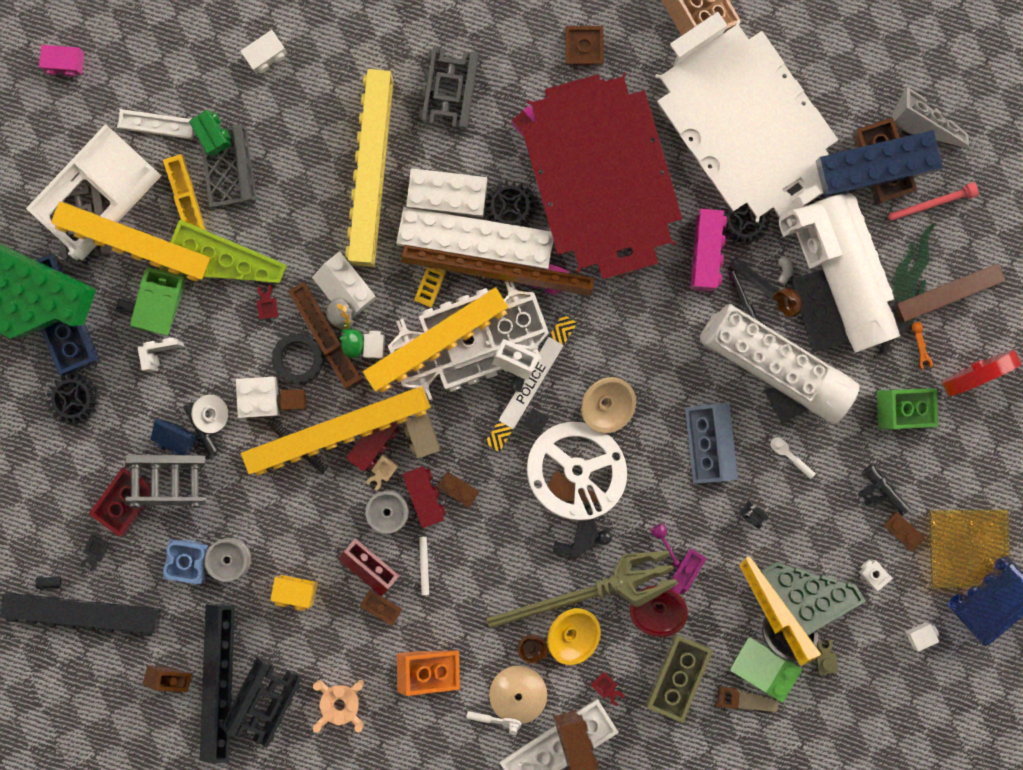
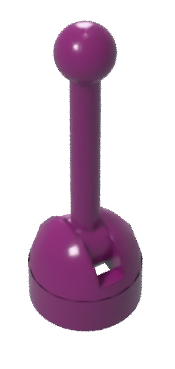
(659, 532)

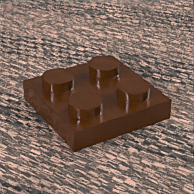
(584, 45)

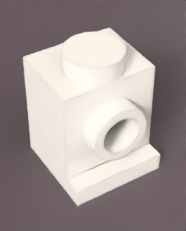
(867, 573)

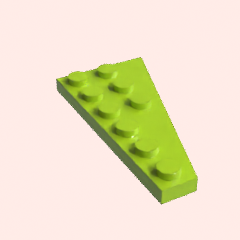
(227, 257)

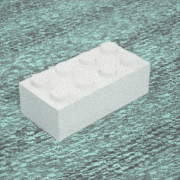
(447, 193)

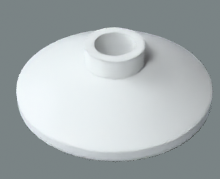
(217, 413)

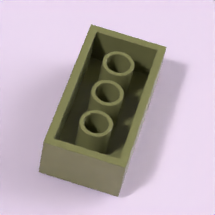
(679, 677)

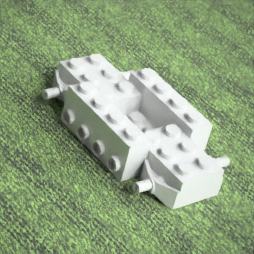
(468, 363)

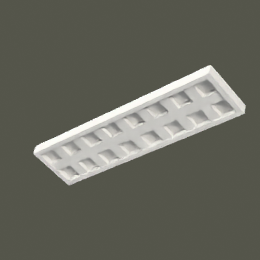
(475, 238)

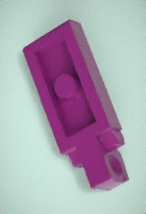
(688, 571)

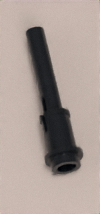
(747, 308)

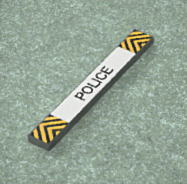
(520, 400)

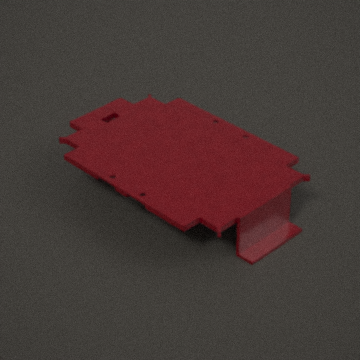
(601, 174)

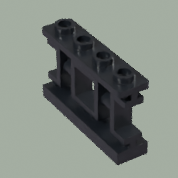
(249, 696)

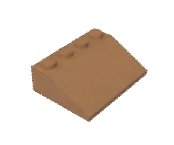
(690, 13)

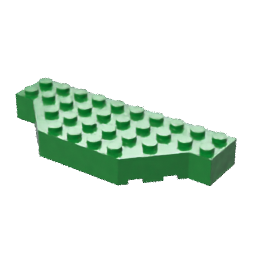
(38, 296)

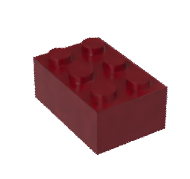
(110, 507)

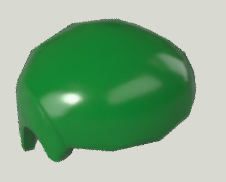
(352, 342)

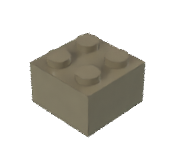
(422, 436)

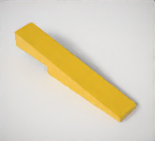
(183, 190)
(778, 614)

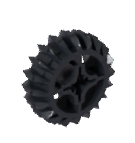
(503, 199)
(751, 223)
(58, 392)

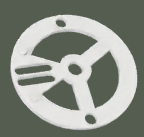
(545, 444)

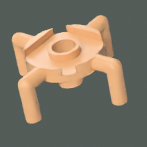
(331, 713)

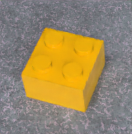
(294, 592)

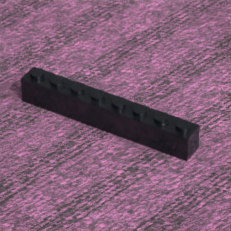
(80, 613)
(216, 682)

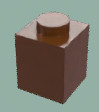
(292, 399)

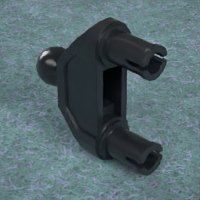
(584, 539)

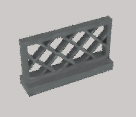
(244, 169)

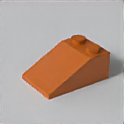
(427, 672)

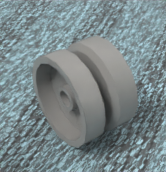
(375, 512)
(216, 559)

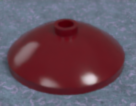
(660, 619)

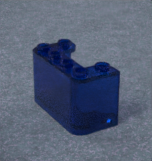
(993, 604)

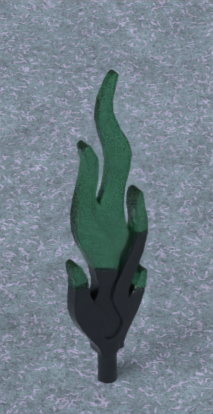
(906, 282)

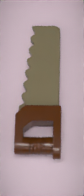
(745, 700)

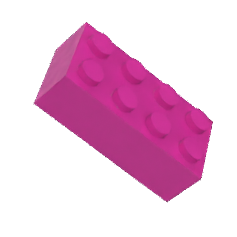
(707, 250)

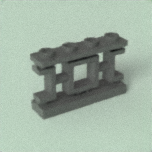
(464, 90)
(99, 206)

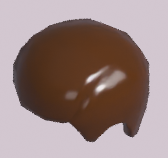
(788, 302)
(532, 649)

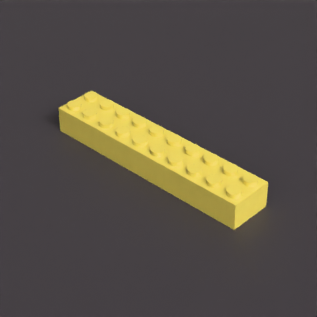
(371, 168)

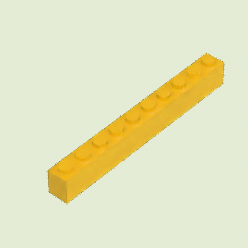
(335, 430)

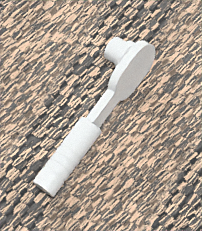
(782, 448)
(512, 724)

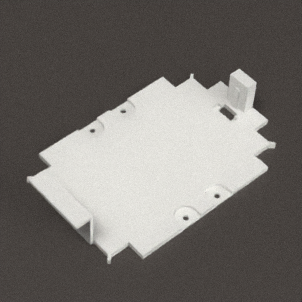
(745, 118)

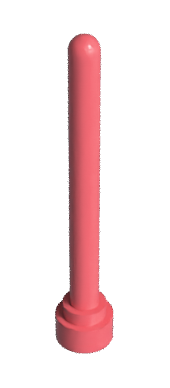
(969, 191)

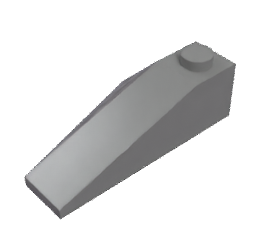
(917, 117)

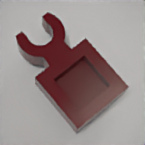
(267, 306)
(606, 686)

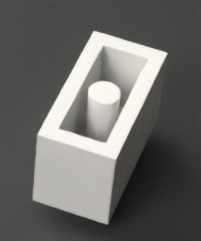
(264, 52)
(515, 359)

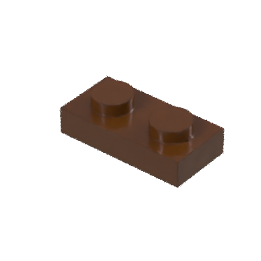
(458, 489)
(903, 531)
(381, 607)

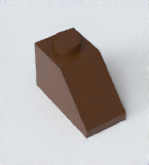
(167, 679)

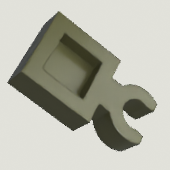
(826, 661)

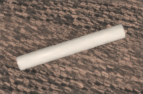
(424, 565)

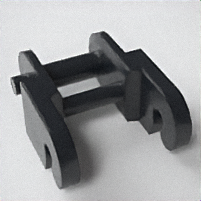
(875, 500)

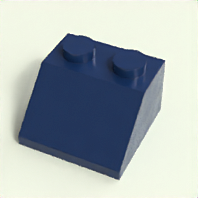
(172, 437)

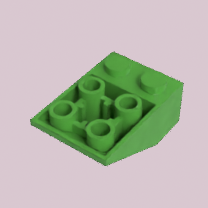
(157, 301)

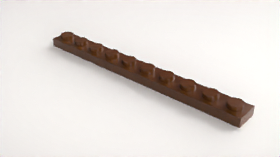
(497, 270)

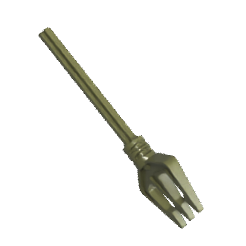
(622, 582)

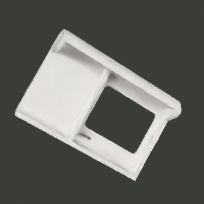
(112, 170)

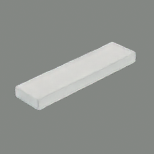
(155, 124)

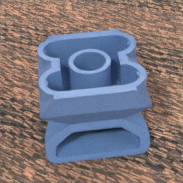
(185, 561)

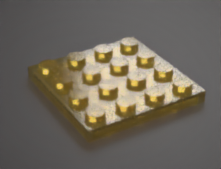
(966, 545)

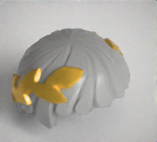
(339, 314)

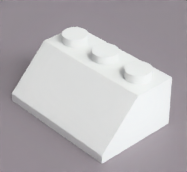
(341, 281)

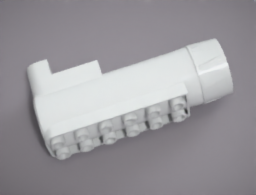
(838, 239)
(780, 363)

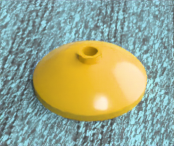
(579, 642)

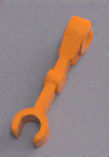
(923, 356)

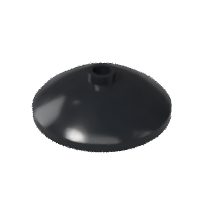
(778, 644)

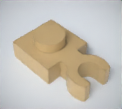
(383, 470)

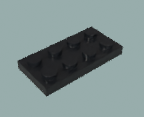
(819, 311)

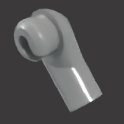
(787, 267)

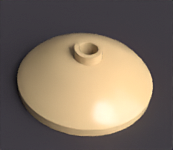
(616, 409)
(514, 681)

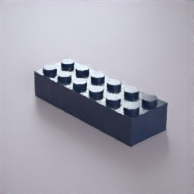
(879, 164)
(68, 345)

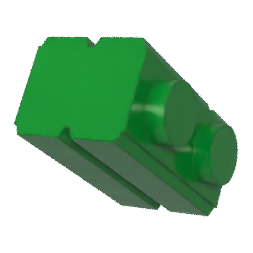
(210, 132)

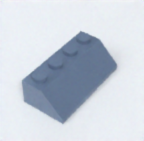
(711, 443)

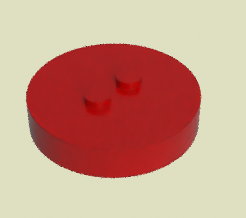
(981, 372)

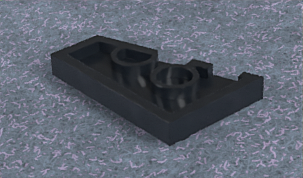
(783, 405)

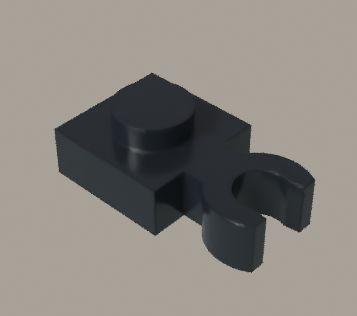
(95, 549)

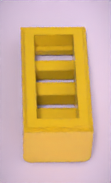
(429, 303)

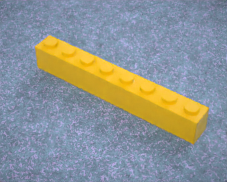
(130, 240)
(436, 340)

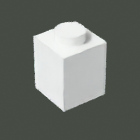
(374, 345)
(922, 636)

